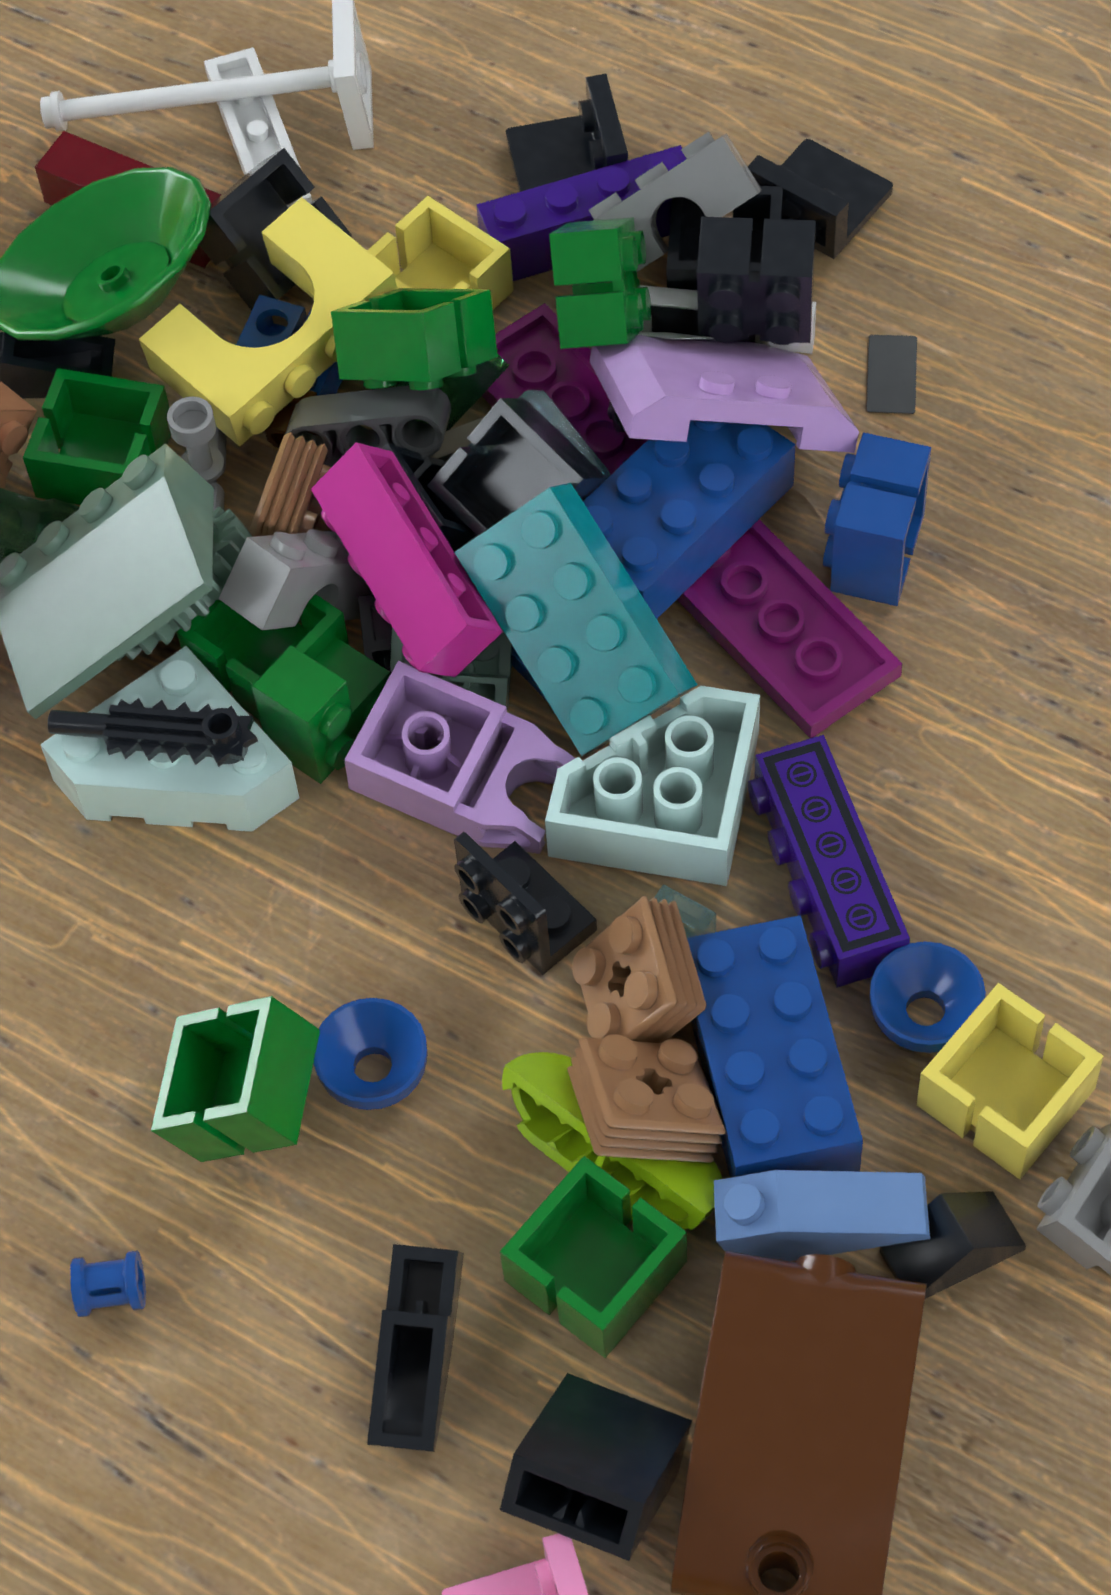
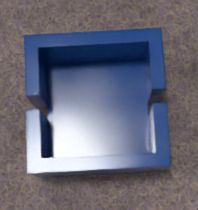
(876, 518)

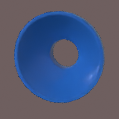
(924, 972)
(367, 1029)

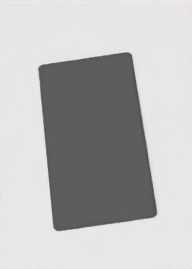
(892, 374)

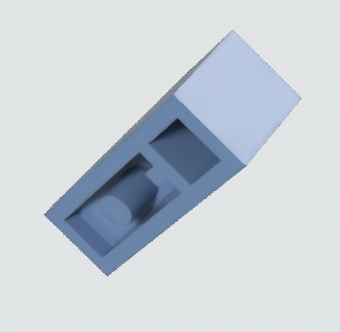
(819, 1212)

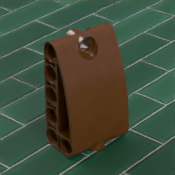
(798, 1428)

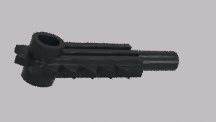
(159, 730)

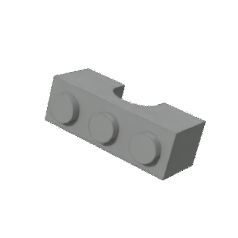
(709, 176)
(284, 571)

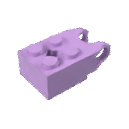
(469, 773)

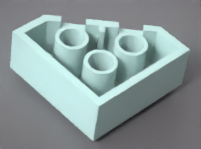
(662, 791)
(175, 792)

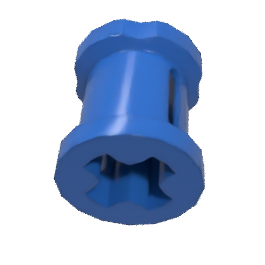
(108, 1283)

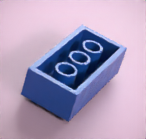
(689, 501)
(772, 1052)

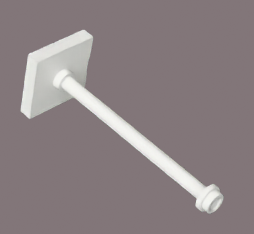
(346, 74)

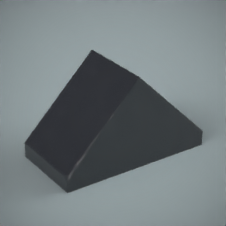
(965, 1238)

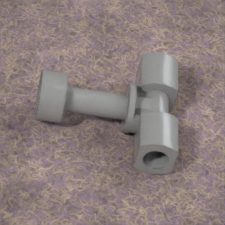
(194, 427)

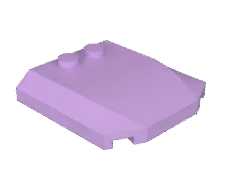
(668, 382)

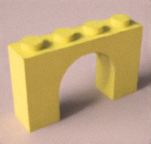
(256, 383)

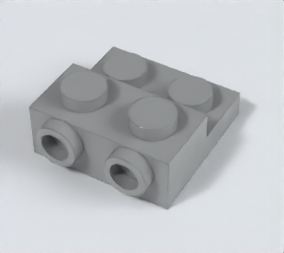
(1080, 1207)

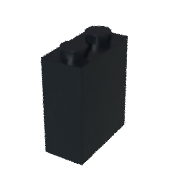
(596, 1466)

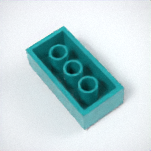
(575, 617)

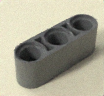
(386, 410)

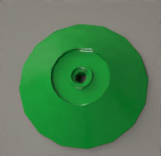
(102, 255)

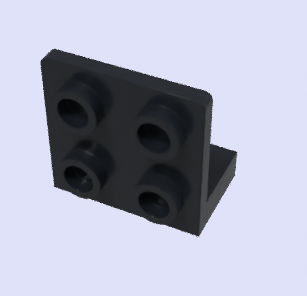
(569, 145)
(826, 190)
(522, 902)

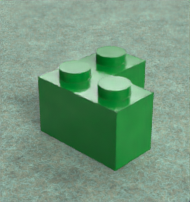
(318, 704)

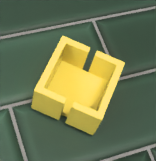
(445, 253)
(1001, 1089)

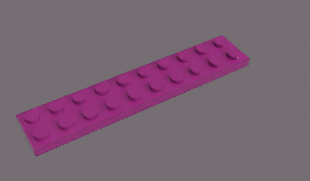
(758, 594)

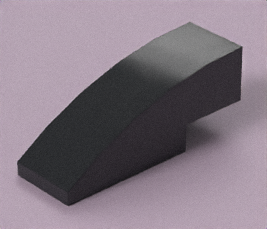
(31, 364)
(415, 1347)

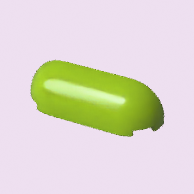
(557, 1128)

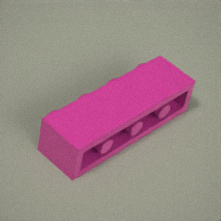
(405, 561)

